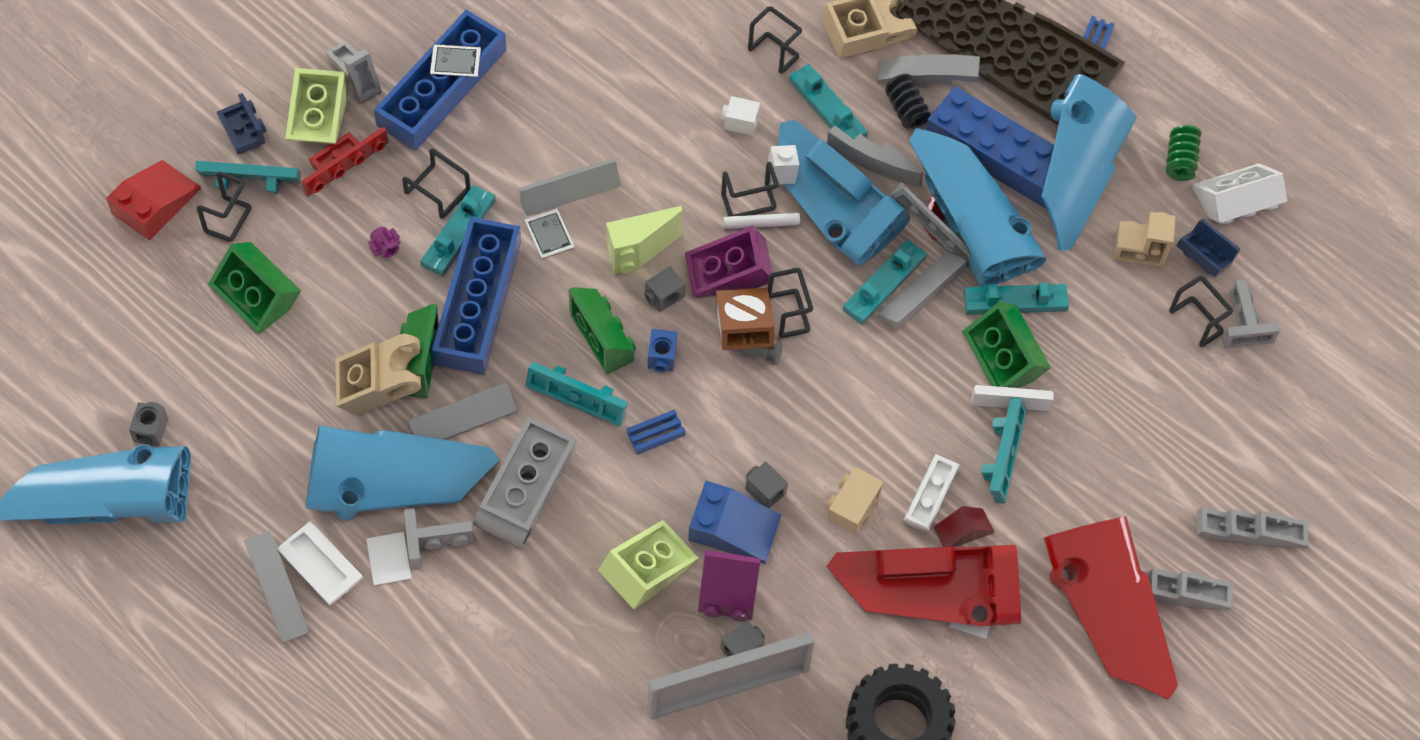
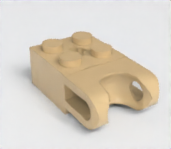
(865, 25)
(376, 374)

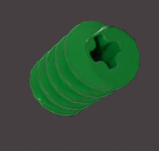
(1183, 152)

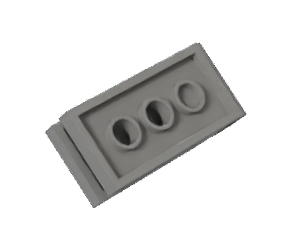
(516, 503)

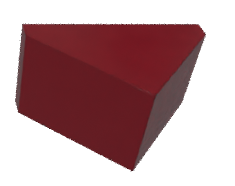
(963, 527)

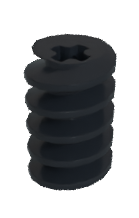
(907, 101)

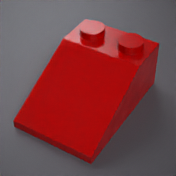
(151, 198)

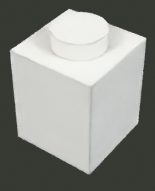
(741, 115)
(785, 163)

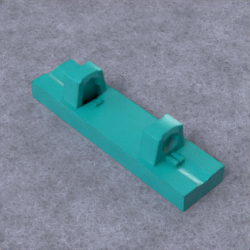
(826, 102)
(271, 174)
(450, 239)
(884, 282)
(1051, 298)
(576, 393)
(1011, 431)

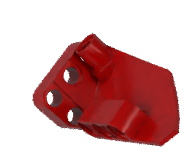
(935, 582)
(1113, 602)

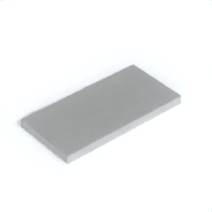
(730, 675)

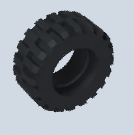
(902, 685)

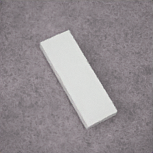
(1000, 397)
(931, 493)

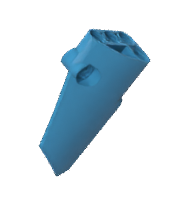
(1081, 164)
(841, 197)
(977, 210)
(390, 471)
(104, 488)

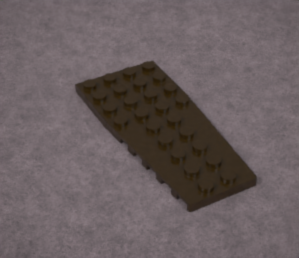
(1017, 50)

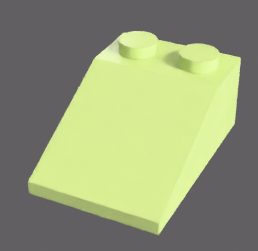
(317, 106)
(641, 238)
(647, 563)

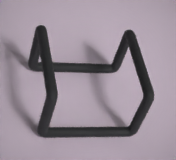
(784, 45)
(726, 183)
(414, 184)
(232, 200)
(801, 311)
(1213, 322)

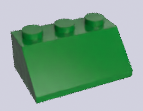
(253, 286)
(423, 325)
(600, 328)
(1006, 347)

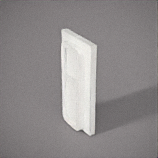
(320, 563)

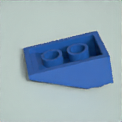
(733, 522)

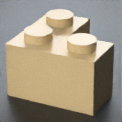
(1145, 243)
(855, 500)

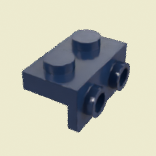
(242, 126)
(1209, 248)

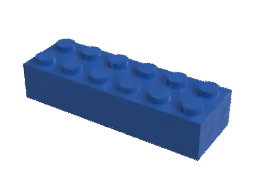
(426, 99)
(999, 143)
(476, 295)

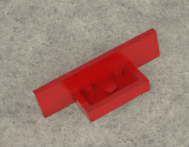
(337, 159)

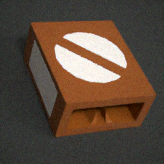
(745, 318)

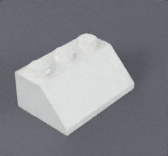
(1241, 193)

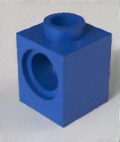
(664, 341)

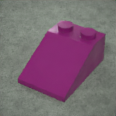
(729, 263)
(728, 585)

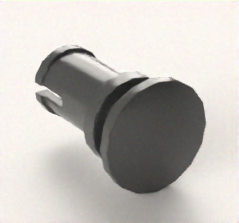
(767, 353)

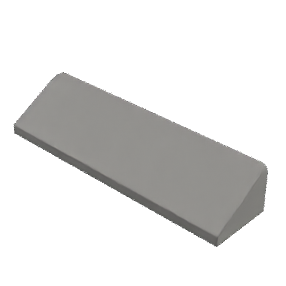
(569, 187)
(931, 222)
(922, 290)
(465, 414)

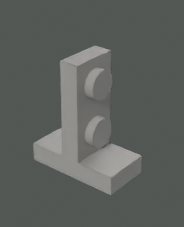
(358, 69)
(1249, 330)
(433, 537)

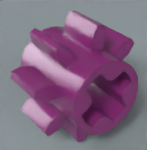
(384, 242)

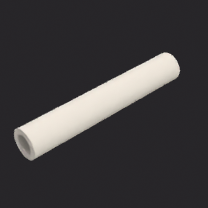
(759, 221)

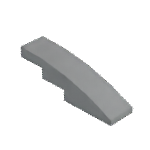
(930, 68)
(882, 160)
(1253, 529)
(276, 586)
(1190, 590)

